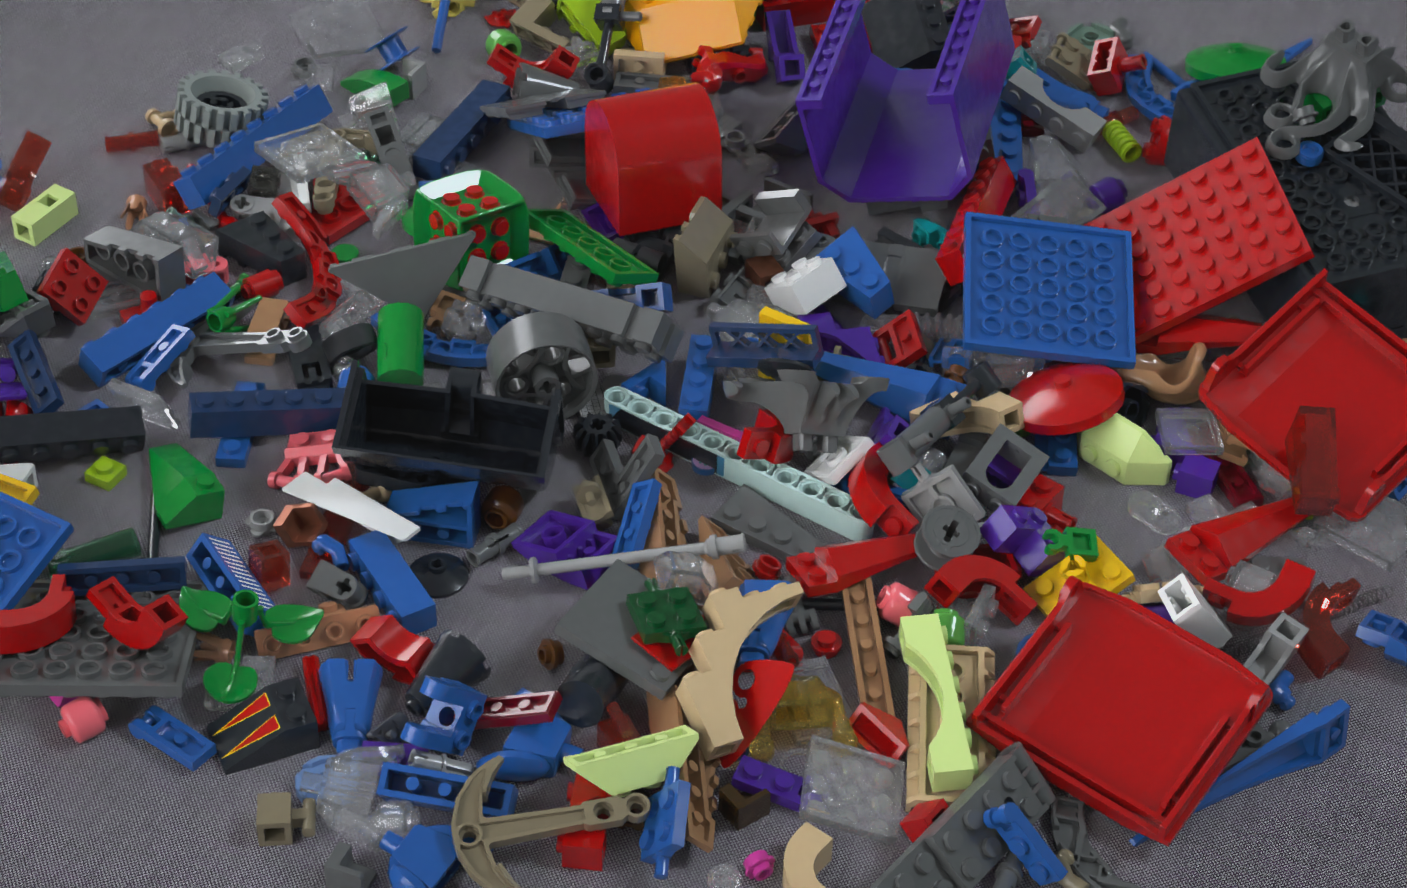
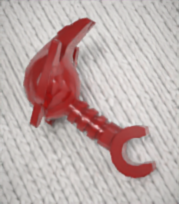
(669, 439)

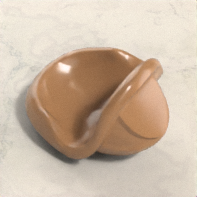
(1169, 382)

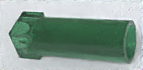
(115, 546)

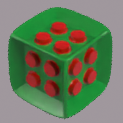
(476, 203)

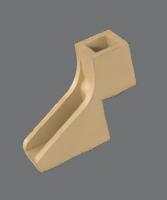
(985, 415)

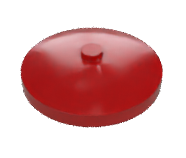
(1069, 398)

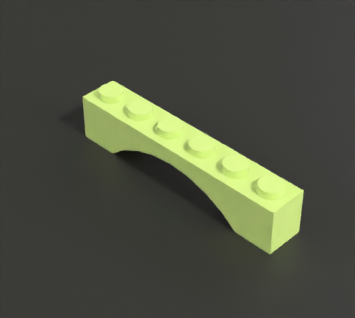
(924, 649)

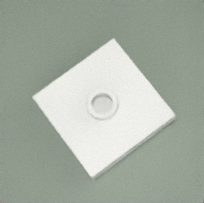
(834, 466)

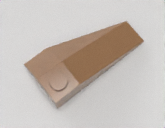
(730, 568)

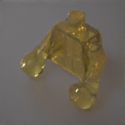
(804, 706)

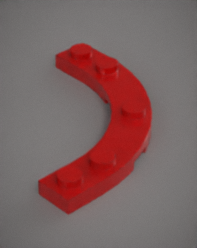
(326, 286)

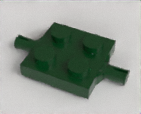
(665, 615)

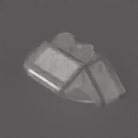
(198, 243)

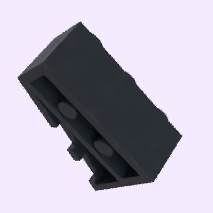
(262, 246)

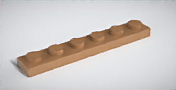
(867, 646)

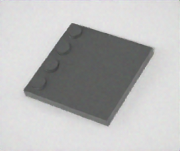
(604, 630)

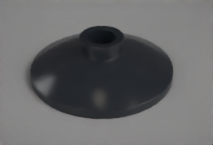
(770, 366)
(441, 574)

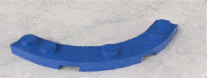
(1142, 94)
(455, 353)

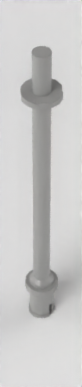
(712, 547)

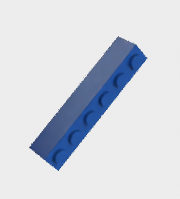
(124, 346)

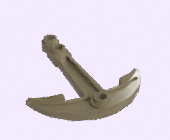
(325, 190)
(524, 827)

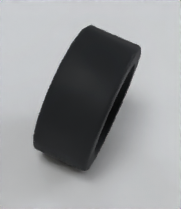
(351, 341)

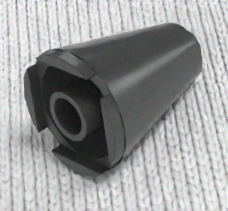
(536, 81)

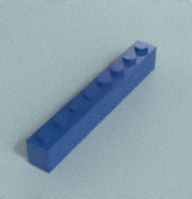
(302, 110)

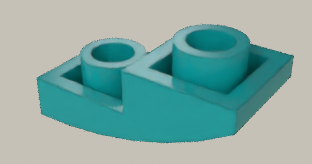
(928, 233)

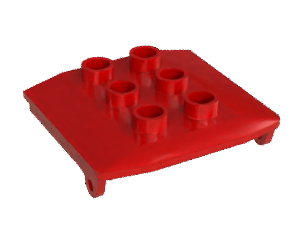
(1320, 355)
(1123, 709)

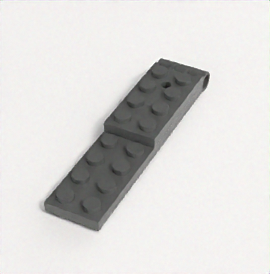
(958, 844)

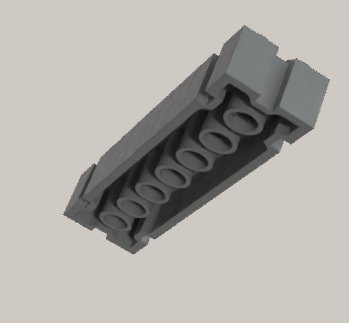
(600, 316)

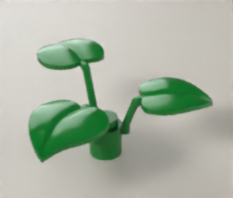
(208, 608)

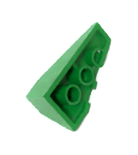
(183, 488)

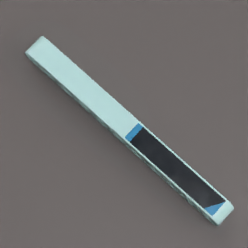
(772, 481)

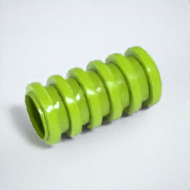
(1121, 141)

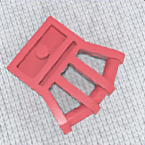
(309, 450)

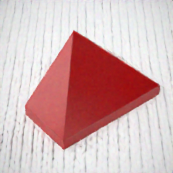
(879, 731)

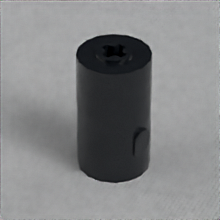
(588, 692)

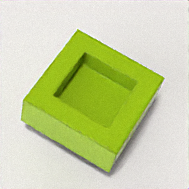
(105, 473)

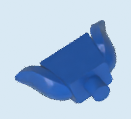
(534, 750)
(422, 857)

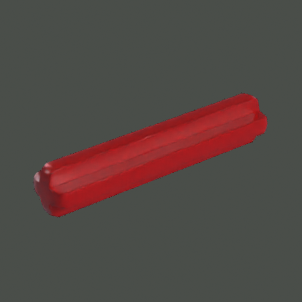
(314, 690)

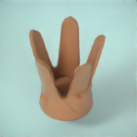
(136, 207)
(215, 648)

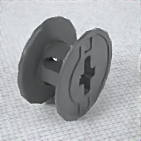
(949, 522)

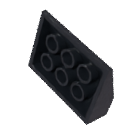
(906, 31)

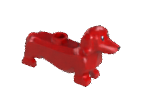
(727, 67)

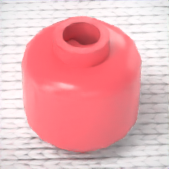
(893, 602)
(83, 718)

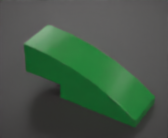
(365, 79)

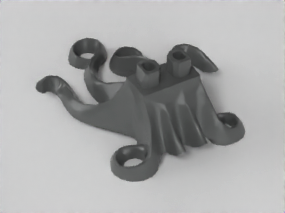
(1344, 69)
(808, 405)

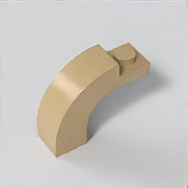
(805, 857)

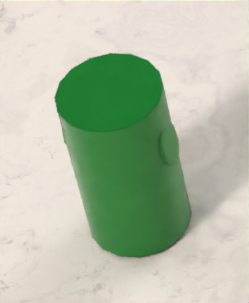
(400, 344)

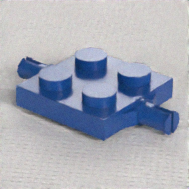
(666, 823)

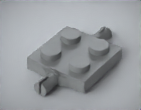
(940, 489)

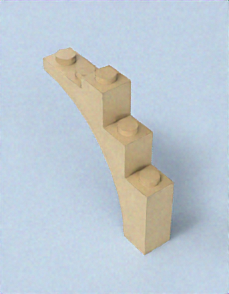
(708, 691)

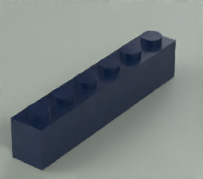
(459, 132)
(263, 412)

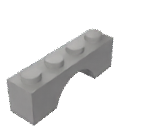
(1075, 126)
(1276, 648)

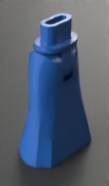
(1070, 97)
(764, 639)
(350, 701)

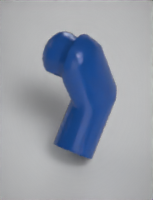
(325, 543)
(1281, 692)

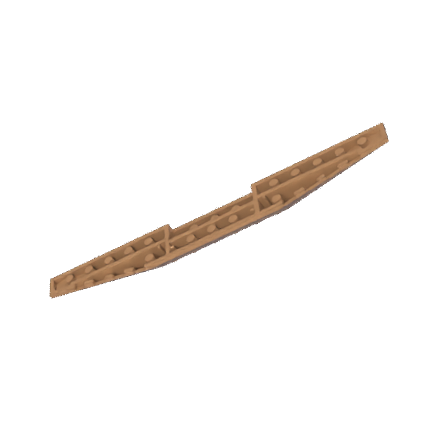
(667, 714)

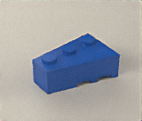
(865, 279)
(443, 512)

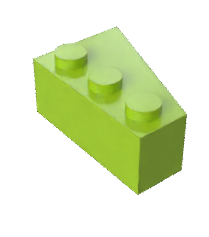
(581, 18)

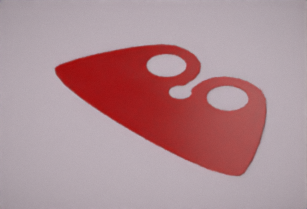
(762, 698)

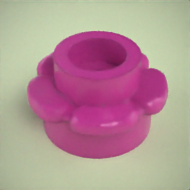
(759, 865)

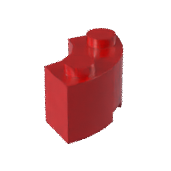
(392, 647)

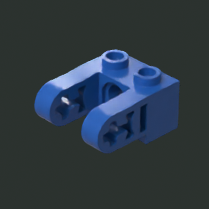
(438, 729)

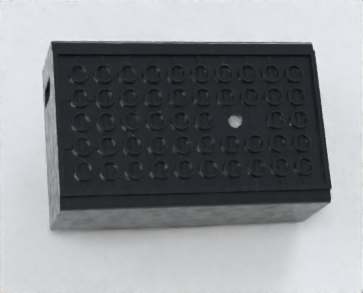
(1345, 221)

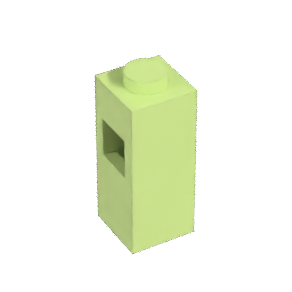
(44, 215)

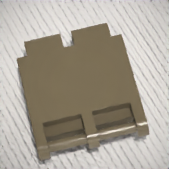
(1072, 60)

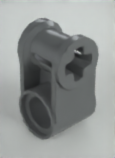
(335, 585)

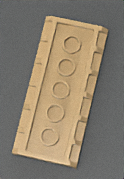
(976, 677)

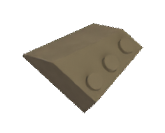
(702, 249)

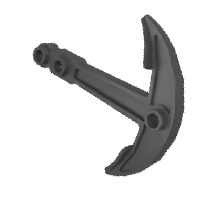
(217, 343)

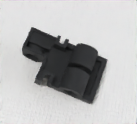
(652, 247)

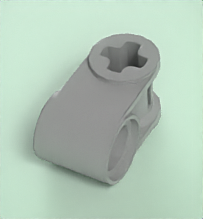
(253, 205)

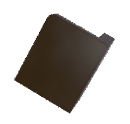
(744, 807)

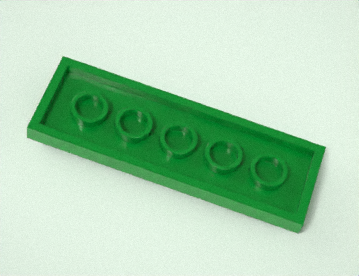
(590, 247)

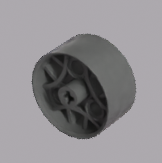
(540, 355)

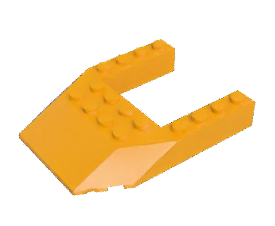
(683, 25)

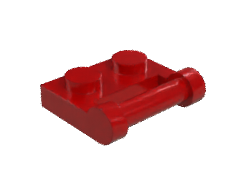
(905, 338)

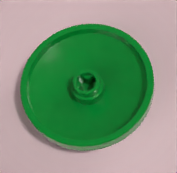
(1225, 59)

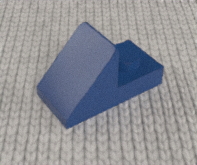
(649, 383)

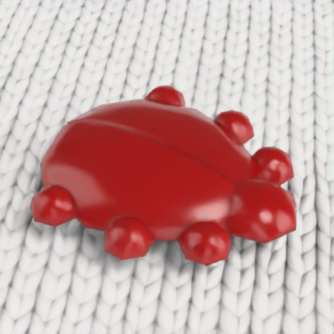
(500, 18)

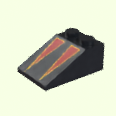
(265, 727)

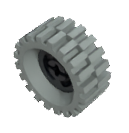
(217, 105)

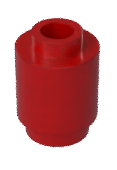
(264, 283)

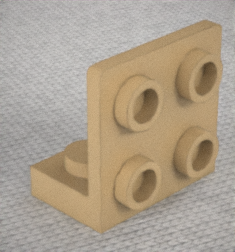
(639, 61)

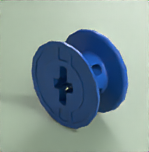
(392, 49)

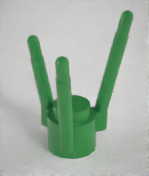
(222, 318)

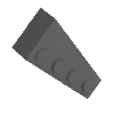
(137, 260)

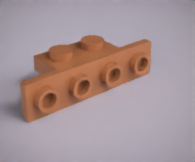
(334, 629)

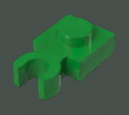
(1073, 542)

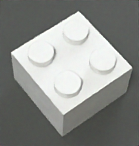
(805, 285)

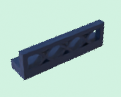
(746, 354)
(35, 373)
(132, 574)

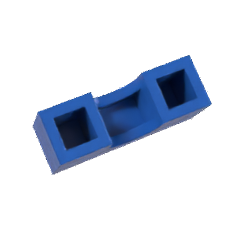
(651, 295)

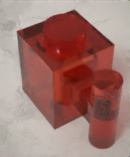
(616, 728)

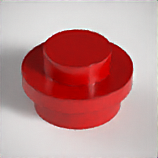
(767, 567)
(826, 643)

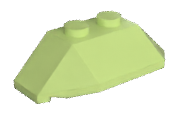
(1124, 452)
(635, 762)

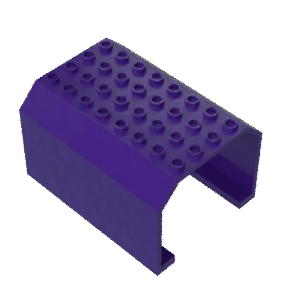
(903, 131)

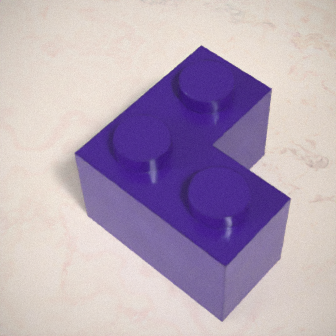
(1020, 532)

